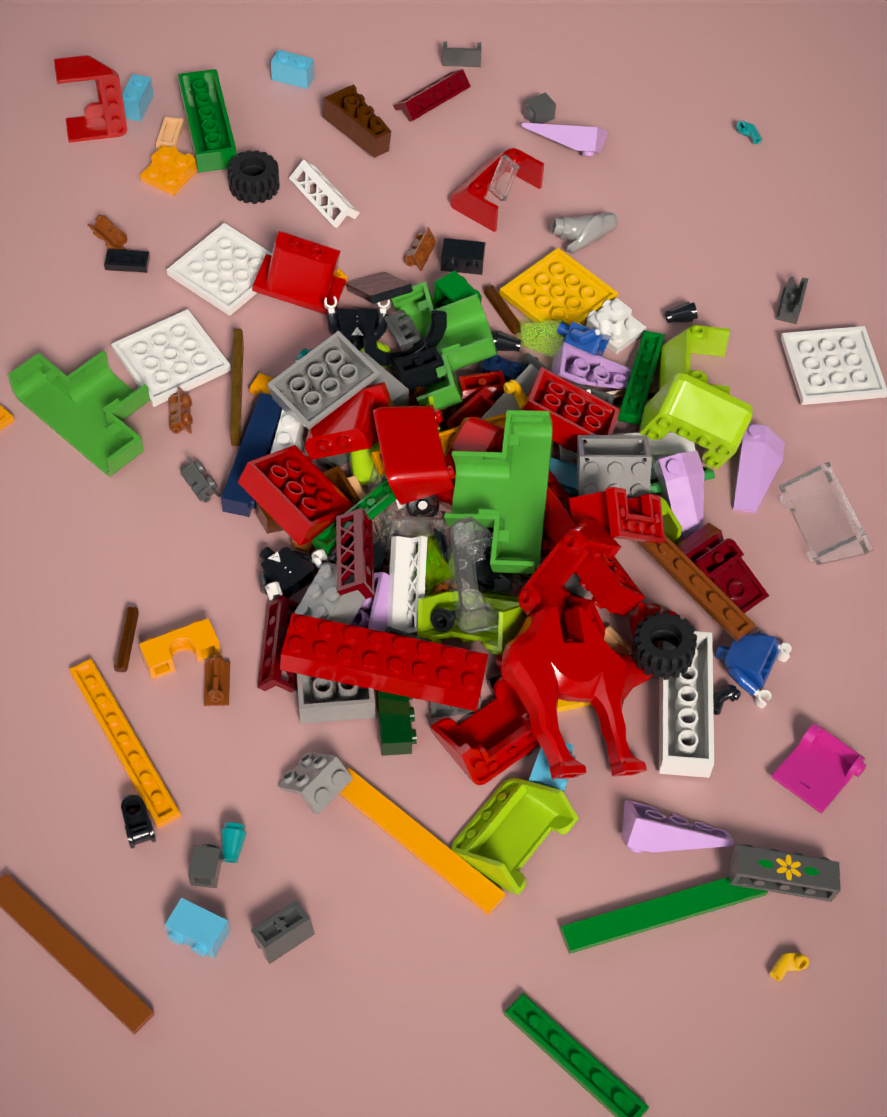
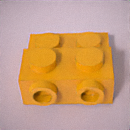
(169, 169)

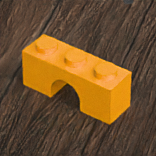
(197, 637)

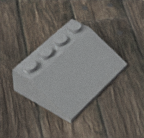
(322, 380)

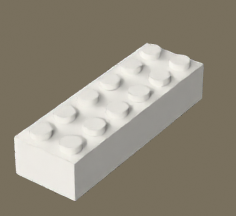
(687, 715)

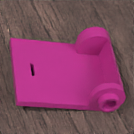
(819, 768)

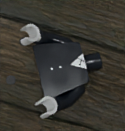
(356, 322)
(287, 571)

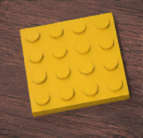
(557, 290)

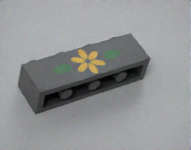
(784, 873)

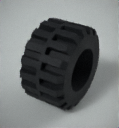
(253, 176)
(669, 629)

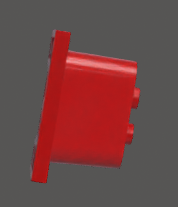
(300, 273)
(349, 426)
(623, 518)

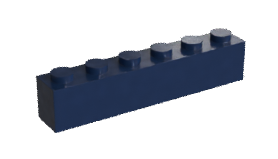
(255, 444)

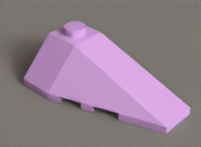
(653, 832)

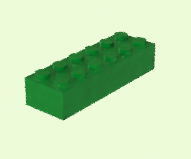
(207, 120)

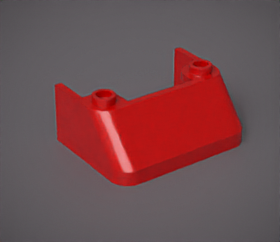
(101, 118)
(470, 196)
(471, 436)

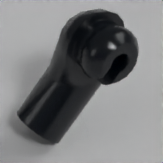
(728, 692)

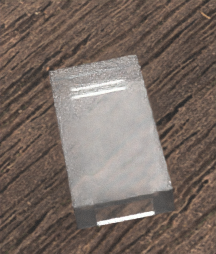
(503, 178)

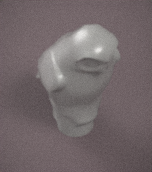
(583, 230)

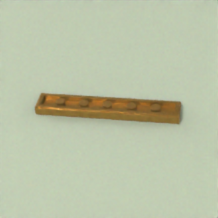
(236, 392)

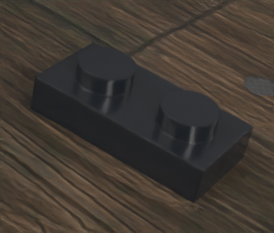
(127, 260)

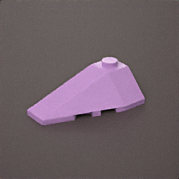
(580, 138)
(589, 369)
(757, 464)
(683, 489)
(374, 609)

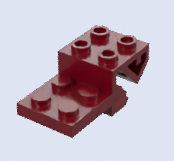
(724, 566)

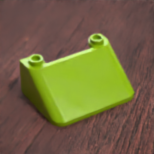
(512, 829)

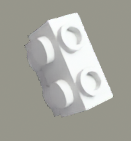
(617, 313)

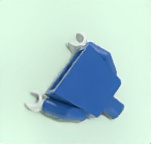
(587, 338)
(752, 660)

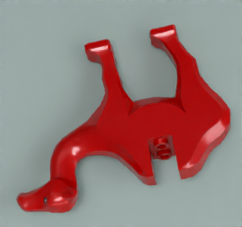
(574, 670)

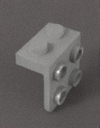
(316, 780)

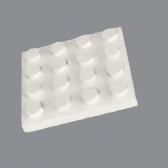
(221, 268)
(171, 356)
(833, 365)

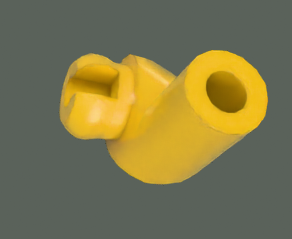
(518, 393)
(789, 962)

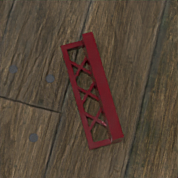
(434, 94)
(362, 551)
(273, 640)

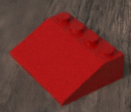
(571, 409)
(294, 493)

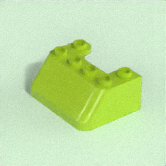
(699, 415)
(495, 639)

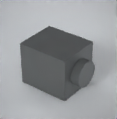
(540, 109)
(205, 866)

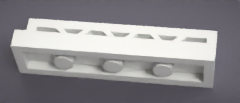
(323, 184)
(404, 583)

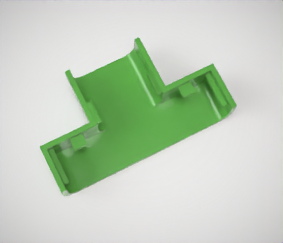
(463, 344)
(84, 408)
(508, 491)

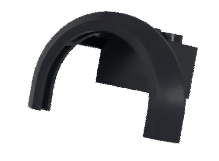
(417, 364)
(487, 579)

